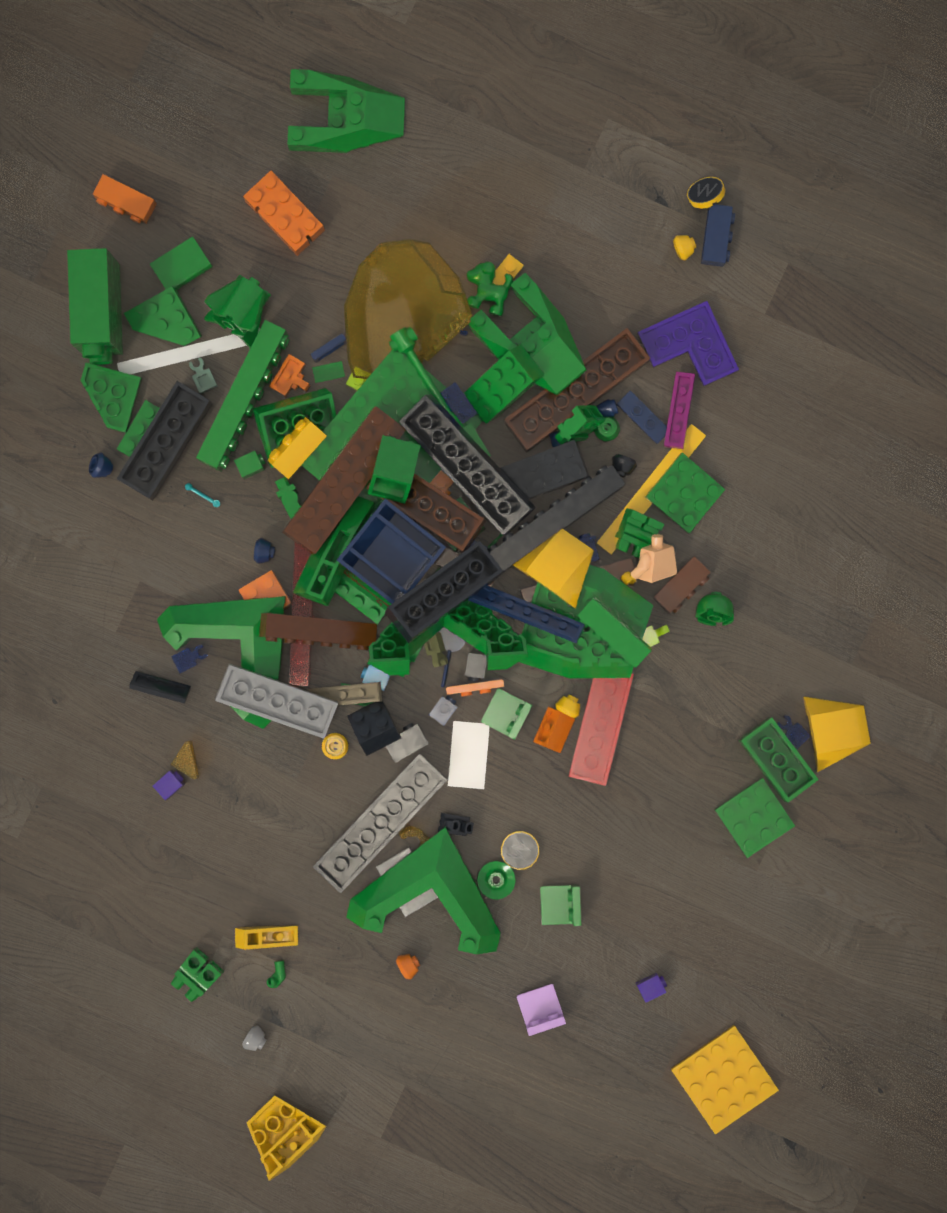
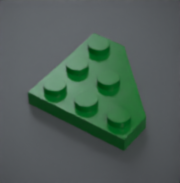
(164, 318)
(112, 394)

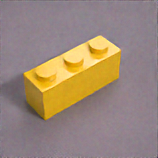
(296, 447)

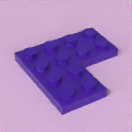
(694, 333)

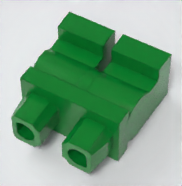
(578, 427)
(288, 495)
(636, 530)
(194, 976)

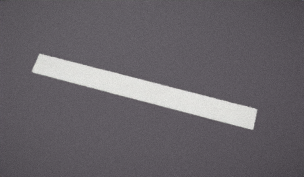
(181, 354)

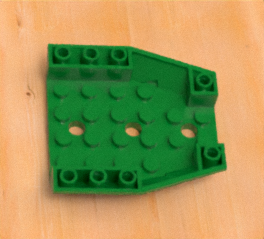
(589, 656)

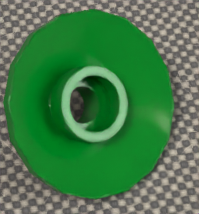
(496, 890)

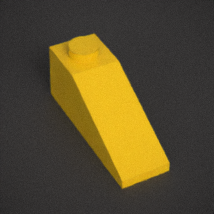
(266, 937)

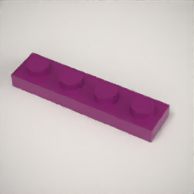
(679, 410)

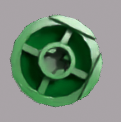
(714, 609)

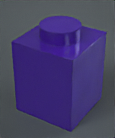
(169, 784)
(651, 987)

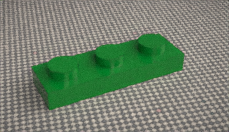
(138, 428)

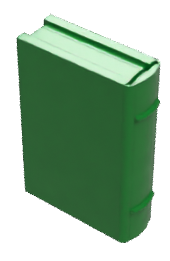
(181, 264)

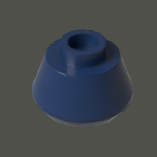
(100, 466)
(263, 551)

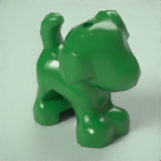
(483, 277)

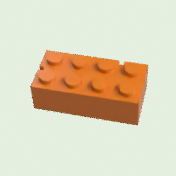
(284, 212)

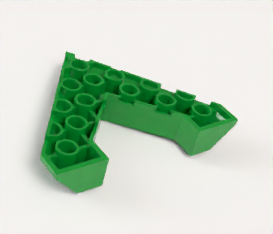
(229, 621)
(469, 622)
(434, 866)

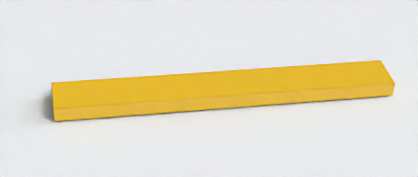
(639, 502)

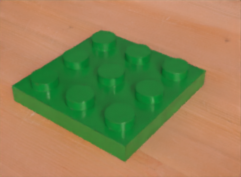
(685, 493)
(754, 817)

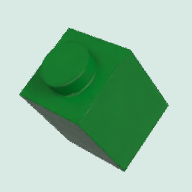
(250, 464)

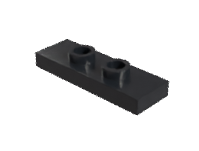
(160, 687)

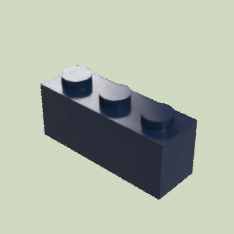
(717, 235)

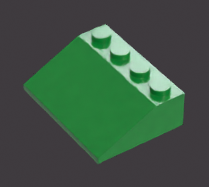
(279, 418)

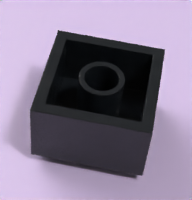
(374, 727)

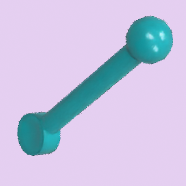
(216, 503)

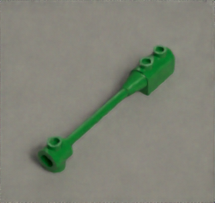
(404, 342)

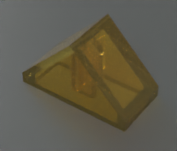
(186, 761)

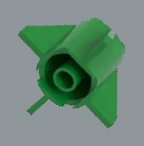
(238, 307)

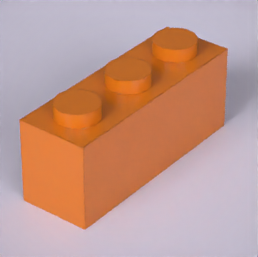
(124, 199)

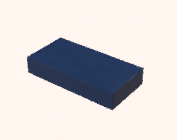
(328, 348)

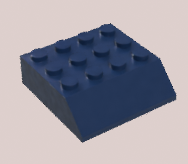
(391, 552)

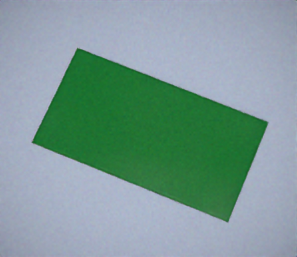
(328, 372)

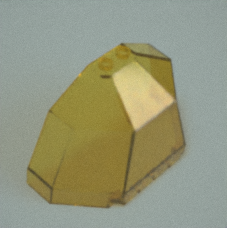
(400, 288)

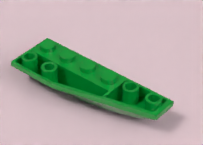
(322, 569)

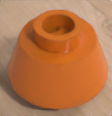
(408, 965)

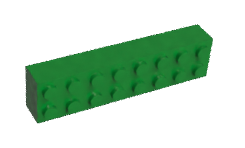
(243, 396)

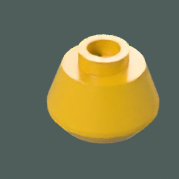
(684, 246)
(569, 706)
(328, 746)

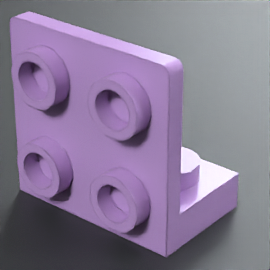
(541, 1009)

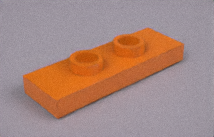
(483, 687)

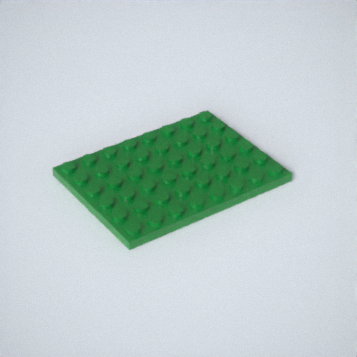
(393, 389)

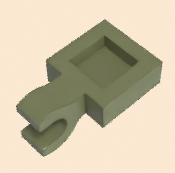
(435, 648)

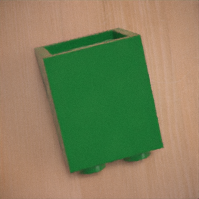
(394, 469)

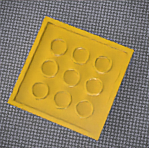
(724, 1079)

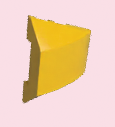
(559, 565)
(835, 730)
(282, 1135)

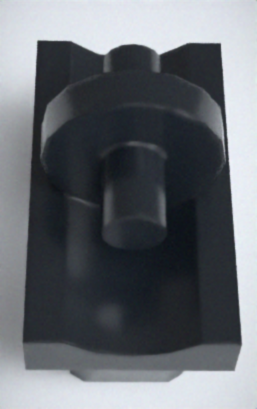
(456, 824)

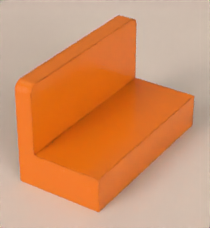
(554, 730)

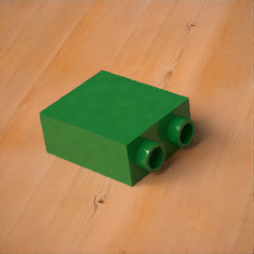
(95, 304)

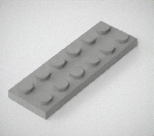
(276, 701)

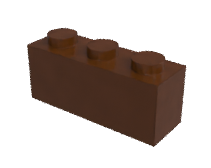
(682, 585)

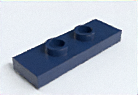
(643, 417)

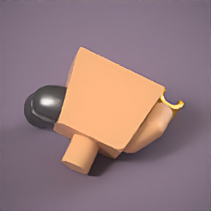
(655, 562)

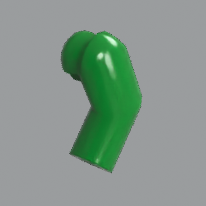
(279, 976)

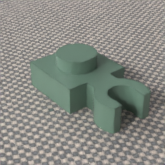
(203, 379)

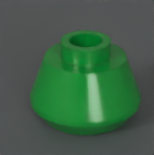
(611, 432)

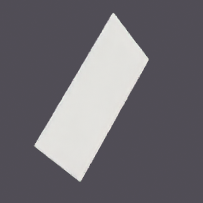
(468, 755)

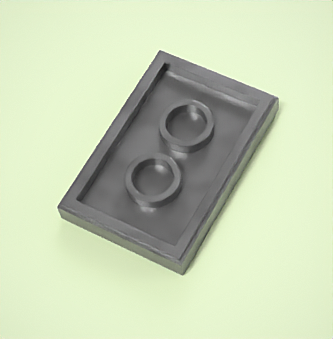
(417, 902)

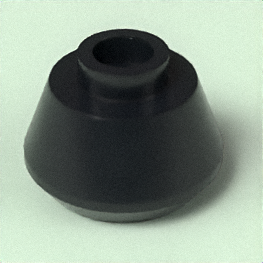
(623, 464)

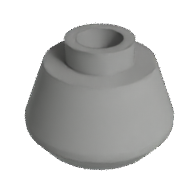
(254, 1039)

